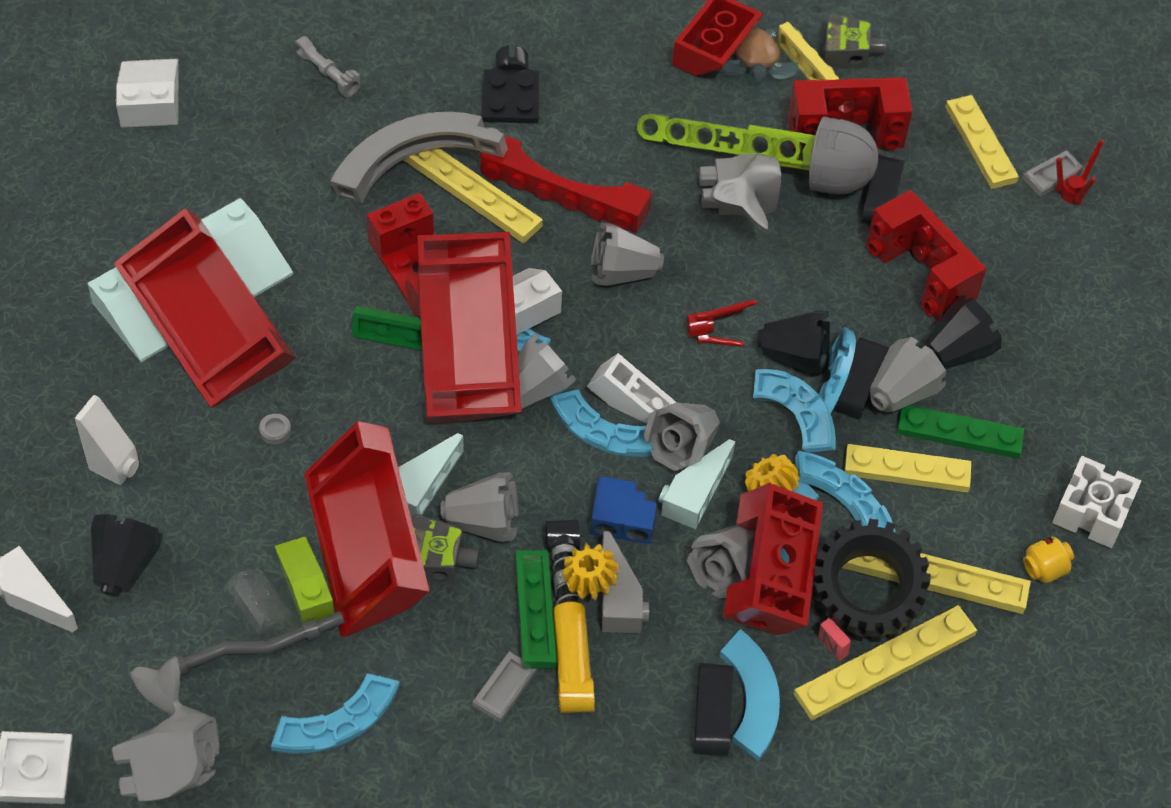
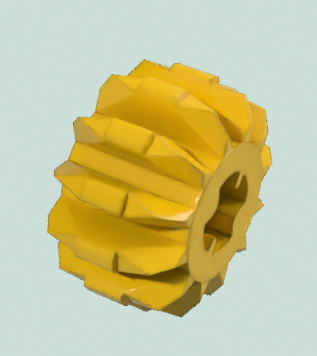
(773, 470)
(590, 571)

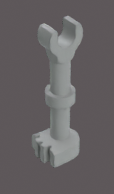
(347, 83)

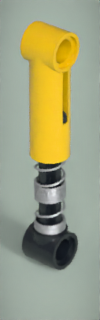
(570, 624)

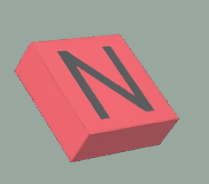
(834, 639)

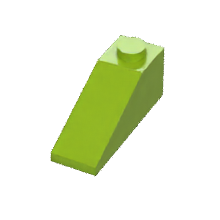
(305, 579)

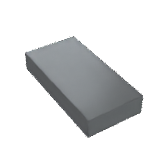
(1044, 176)
(503, 687)

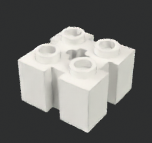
(1096, 502)

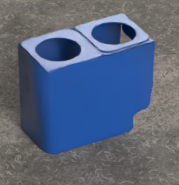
(621, 504)

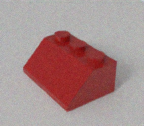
(714, 36)

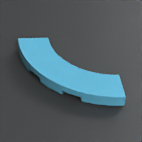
(840, 362)
(803, 401)
(599, 433)
(846, 488)
(760, 694)
(341, 726)

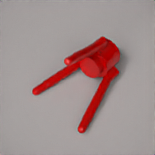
(1075, 187)
(702, 323)

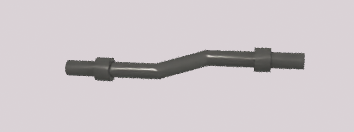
(311, 629)

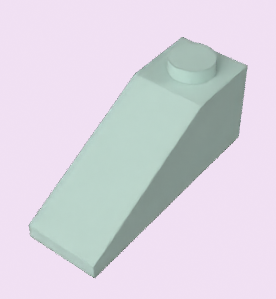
(428, 471)
(695, 486)

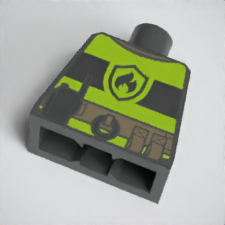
(849, 42)
(442, 549)

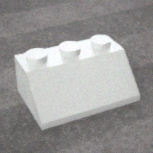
(535, 298)

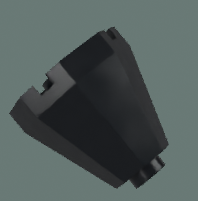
(964, 334)
(798, 340)
(121, 552)

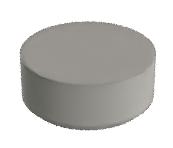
(275, 429)

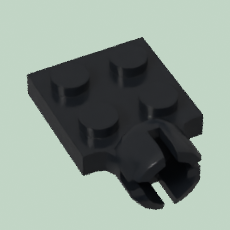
(511, 89)

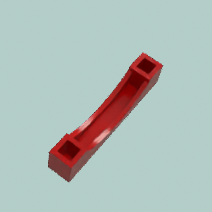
(618, 205)

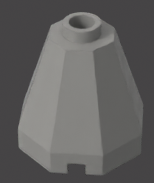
(623, 256)
(541, 373)
(906, 376)
(681, 433)
(484, 507)
(722, 558)

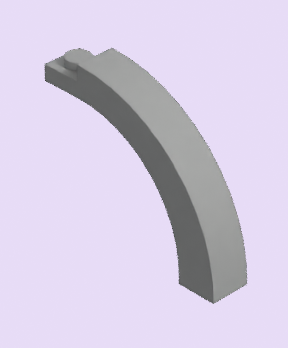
(409, 137)

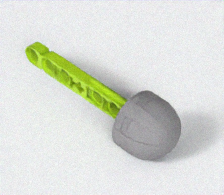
(838, 157)

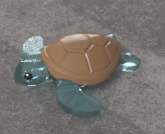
(758, 55)

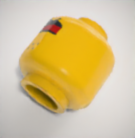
(1048, 559)

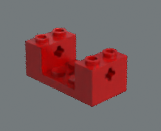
(874, 101)
(910, 225)
(394, 240)
(777, 592)

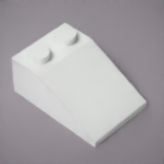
(148, 93)

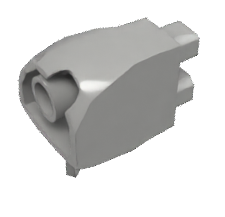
(743, 186)
(175, 752)

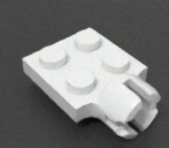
(34, 767)

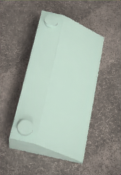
(241, 240)

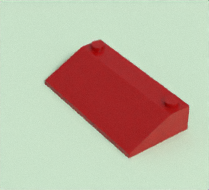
(203, 309)
(468, 327)
(365, 529)

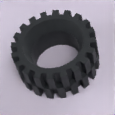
(879, 543)

